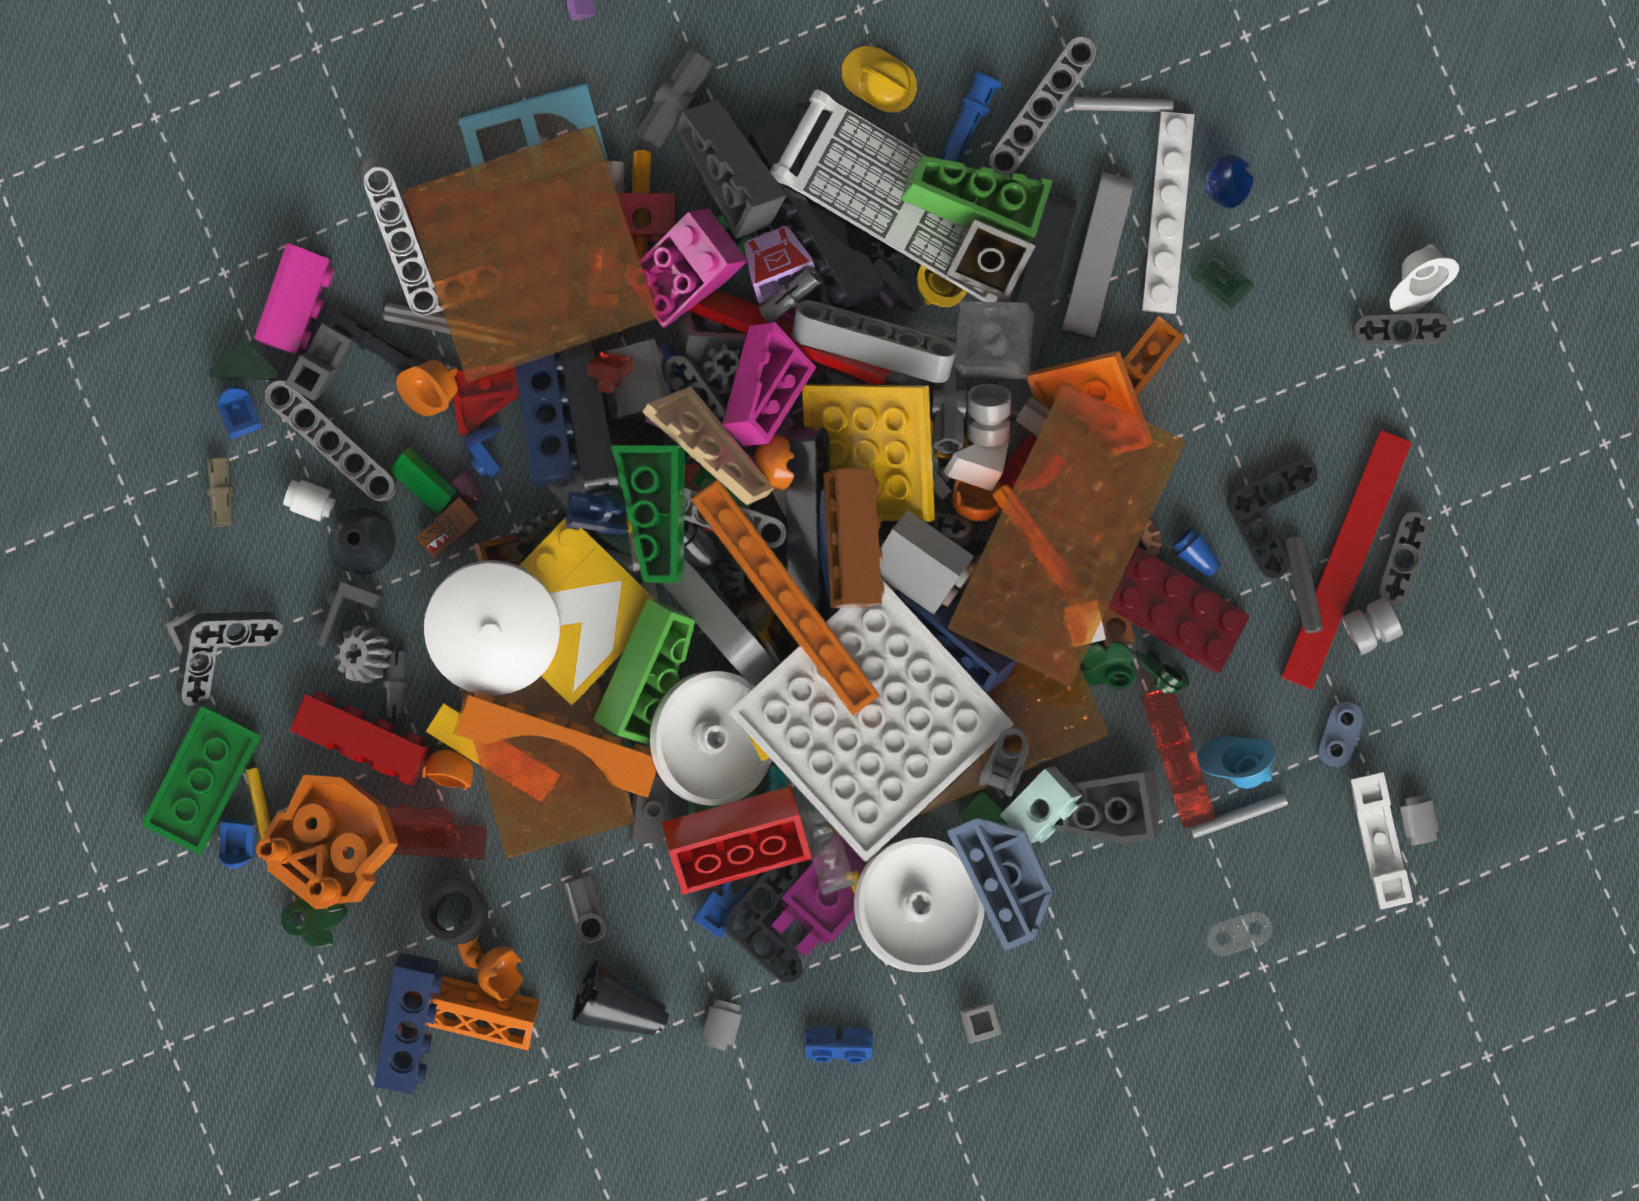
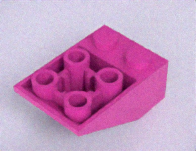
(690, 264)

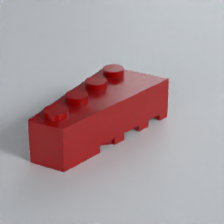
(360, 738)

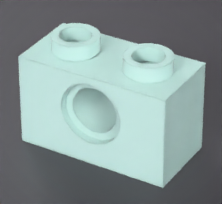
(1058, 794)

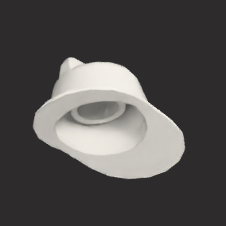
(1422, 278)

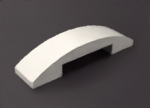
(1380, 840)

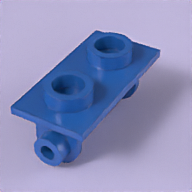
(853, 1047)

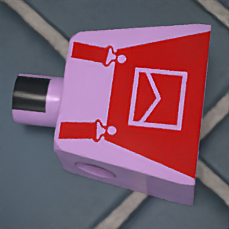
(774, 259)

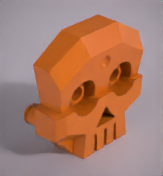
(345, 819)

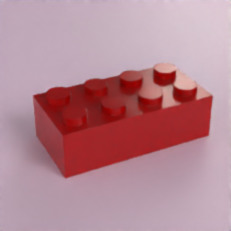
(736, 840)

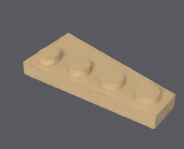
(707, 440)

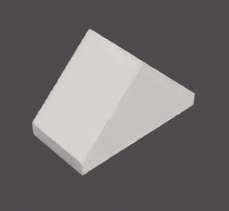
(978, 465)

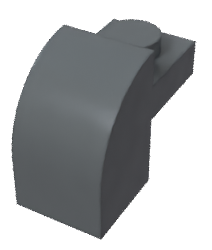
(320, 363)

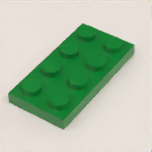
(201, 780)

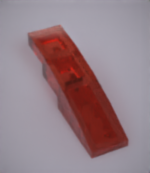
(1178, 758)

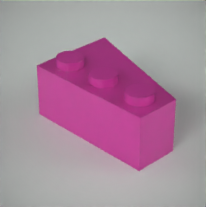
(765, 384)

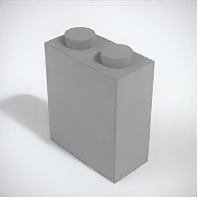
(923, 563)

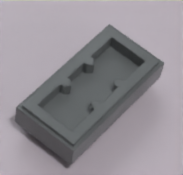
(649, 814)

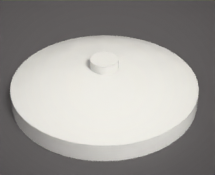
(492, 627)
(700, 745)
(917, 905)

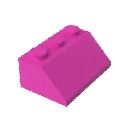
(294, 300)

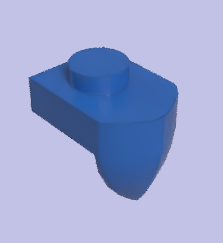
(238, 412)
(482, 460)
(237, 842)

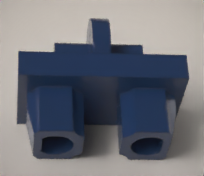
(596, 513)

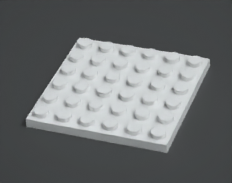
(894, 754)

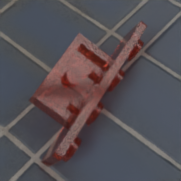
(434, 834)

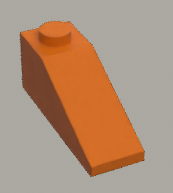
(1151, 352)

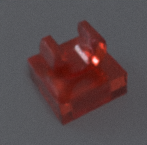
(610, 370)

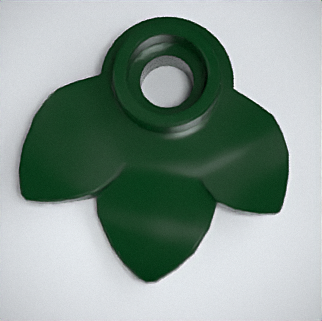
(1109, 665)
(1166, 676)
(316, 923)

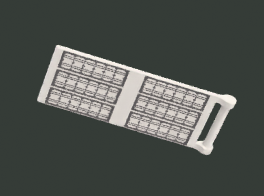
(861, 178)

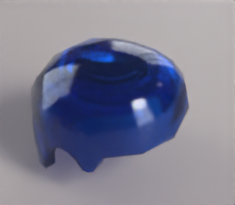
(1228, 181)

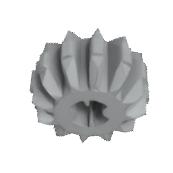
(363, 654)

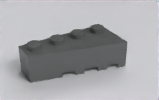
(730, 169)

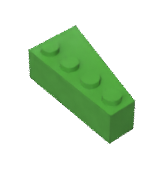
(967, 192)
(646, 671)

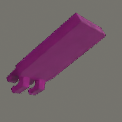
(819, 913)

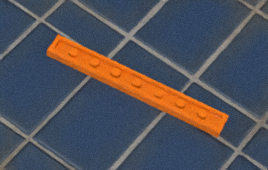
(785, 597)

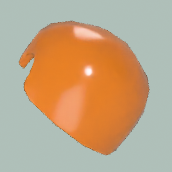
(772, 461)
(974, 502)
(449, 769)
(499, 973)

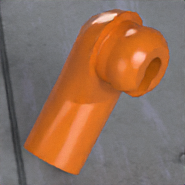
(471, 953)

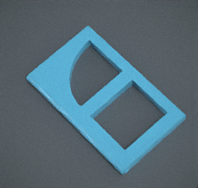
(570, 103)

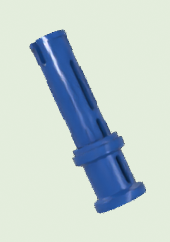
(974, 107)

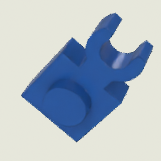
(713, 908)

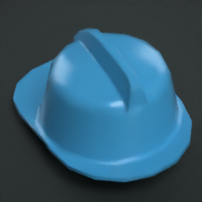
(1239, 759)

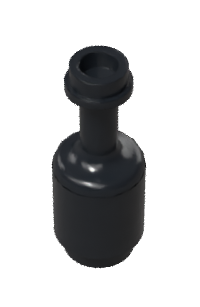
(700, 549)

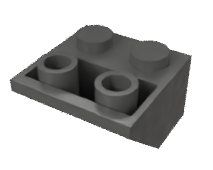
(640, 385)

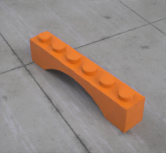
(490, 722)

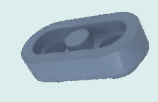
(1337, 733)

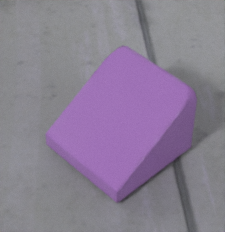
(581, 9)

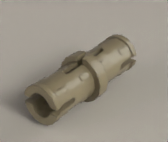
(220, 492)

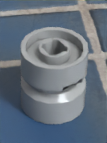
(988, 415)
(1375, 624)

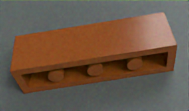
(853, 538)

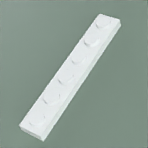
(1168, 212)

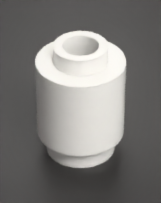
(309, 500)

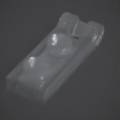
(827, 853)

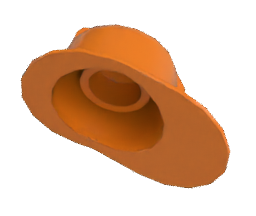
(427, 387)

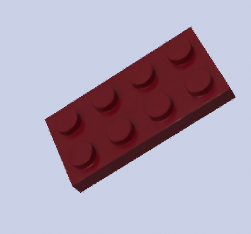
(1178, 611)

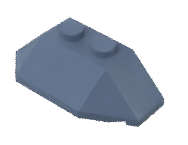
(1005, 877)

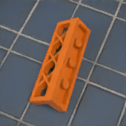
(472, 1003)

